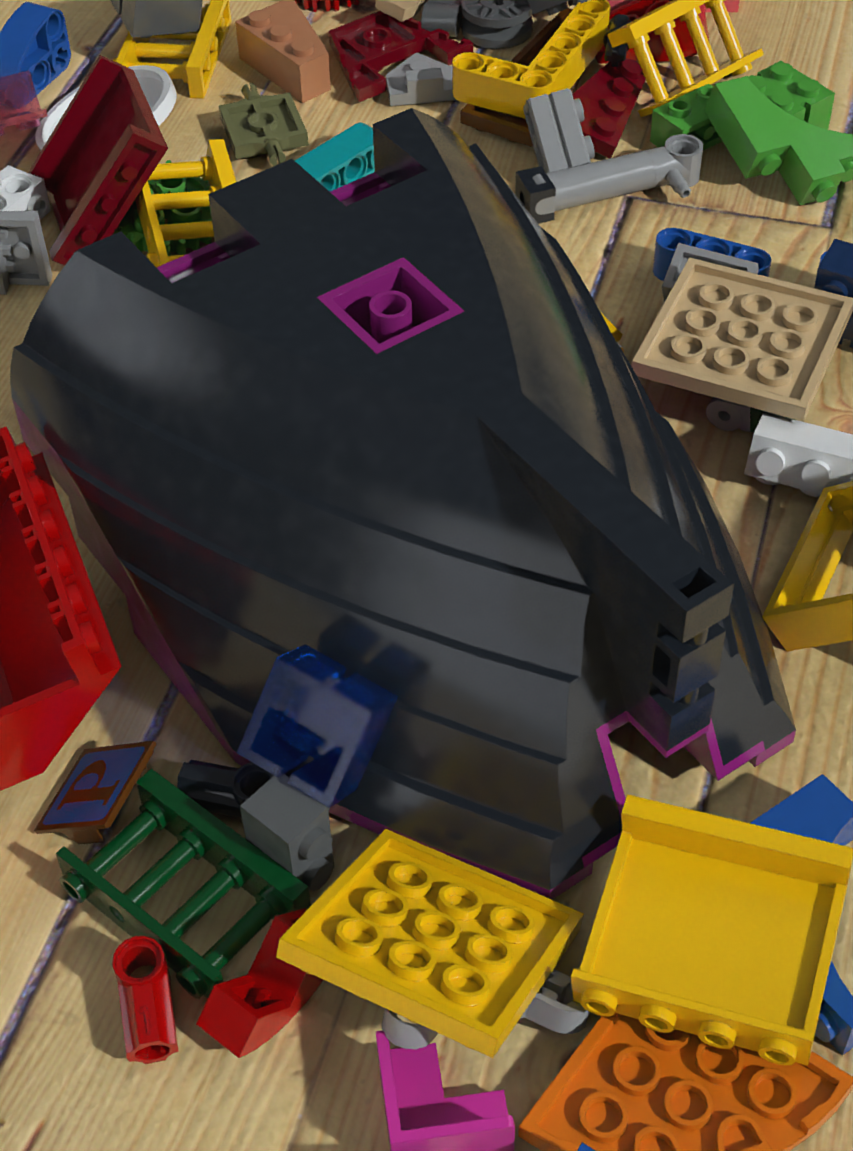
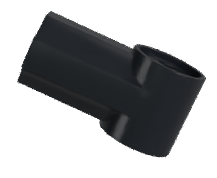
(221, 787)

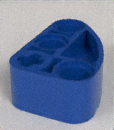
(35, 41)

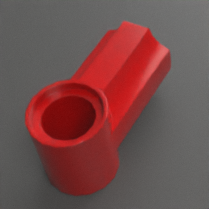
(145, 1001)

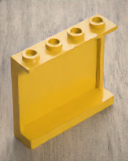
(716, 930)

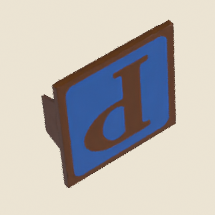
(95, 791)

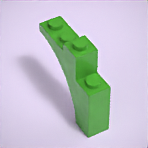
(772, 140)

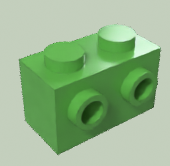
(685, 116)

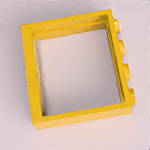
(796, 607)

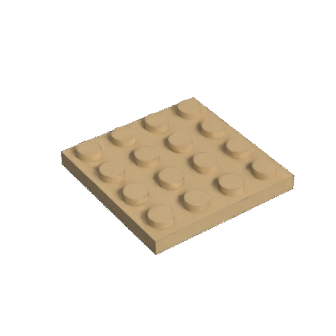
(744, 338)

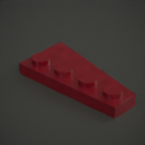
(609, 102)

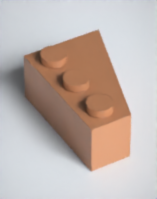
(285, 49)

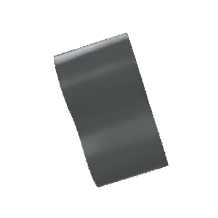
(442, 15)

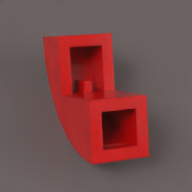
(258, 1005)

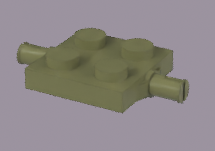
(263, 125)

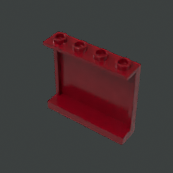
(98, 157)

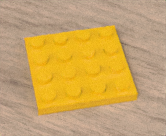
(433, 940)

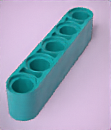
(342, 157)

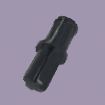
(617, 53)

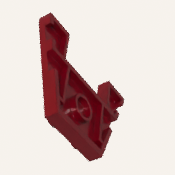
(380, 40)

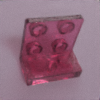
(19, 102)

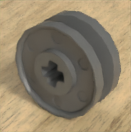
(496, 22)

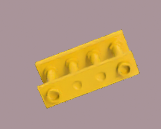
(662, 22)
(201, 54)
(212, 167)

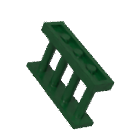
(198, 836)

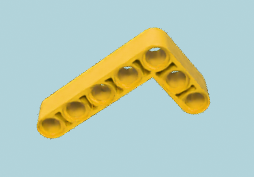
(558, 65)

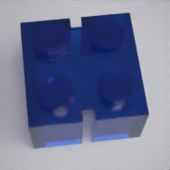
(320, 715)

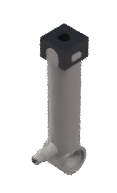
(672, 165)

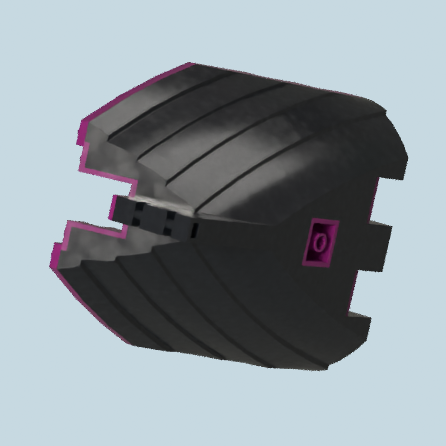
(426, 461)

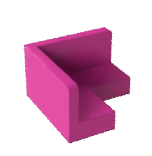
(425, 1120)

